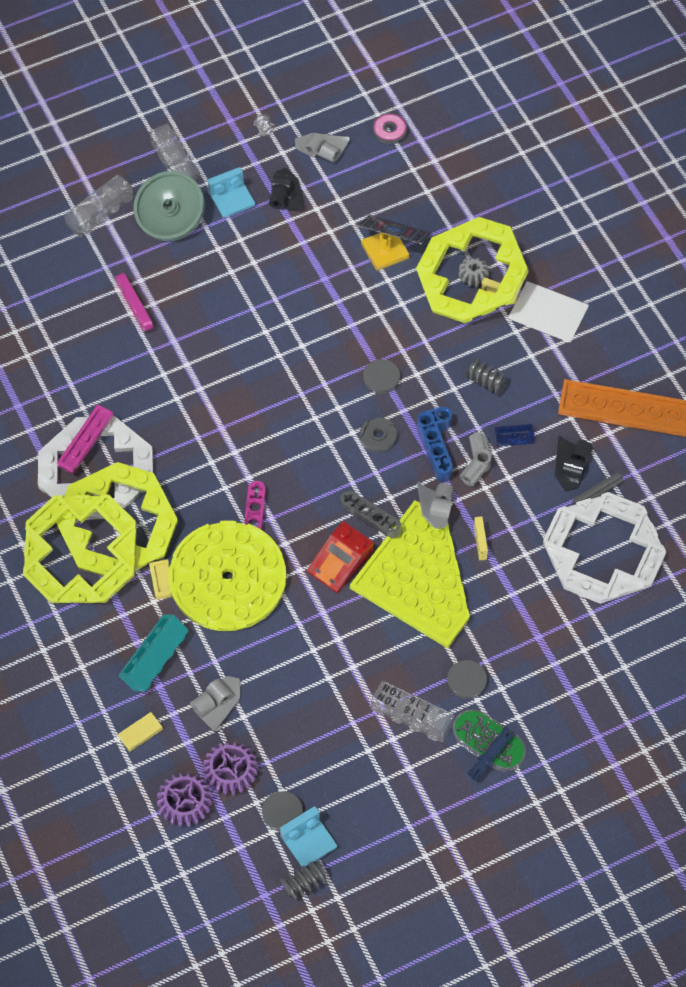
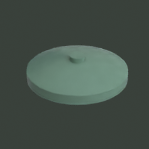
(169, 206)

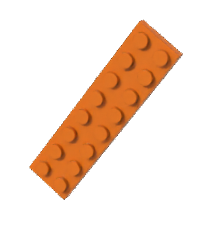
(623, 407)

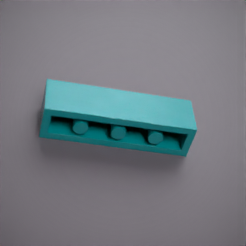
(153, 653)

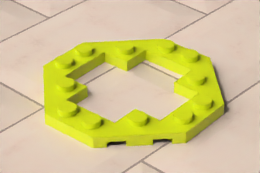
(484, 301)
(154, 502)
(78, 589)

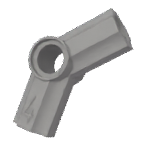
(479, 451)

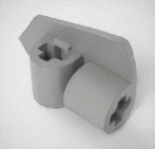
(323, 145)
(436, 504)
(217, 701)

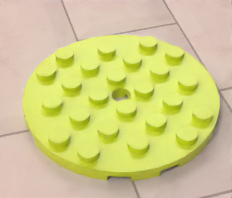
(220, 602)

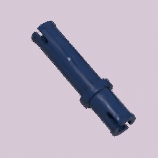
(485, 760)

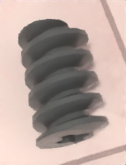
(486, 377)
(303, 879)

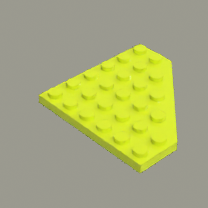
(417, 579)

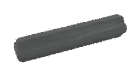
(600, 488)

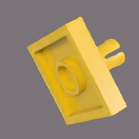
(384, 250)

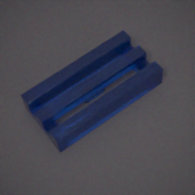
(515, 438)

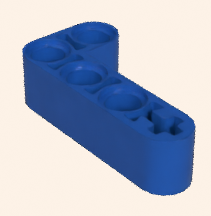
(436, 446)

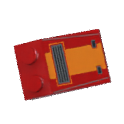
(341, 557)

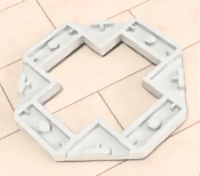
(124, 441)
(621, 582)

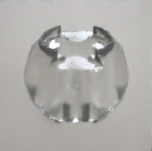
(264, 125)

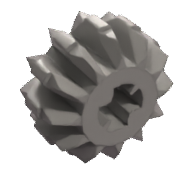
(473, 271)

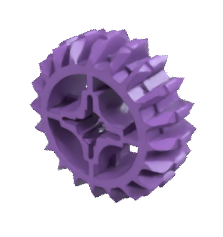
(243, 759)
(197, 808)

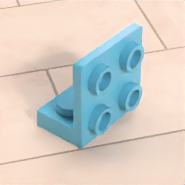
(230, 193)
(307, 837)

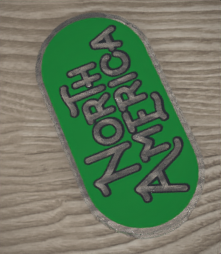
(476, 733)

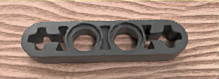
(369, 515)

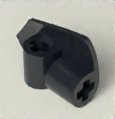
(285, 191)
(571, 462)

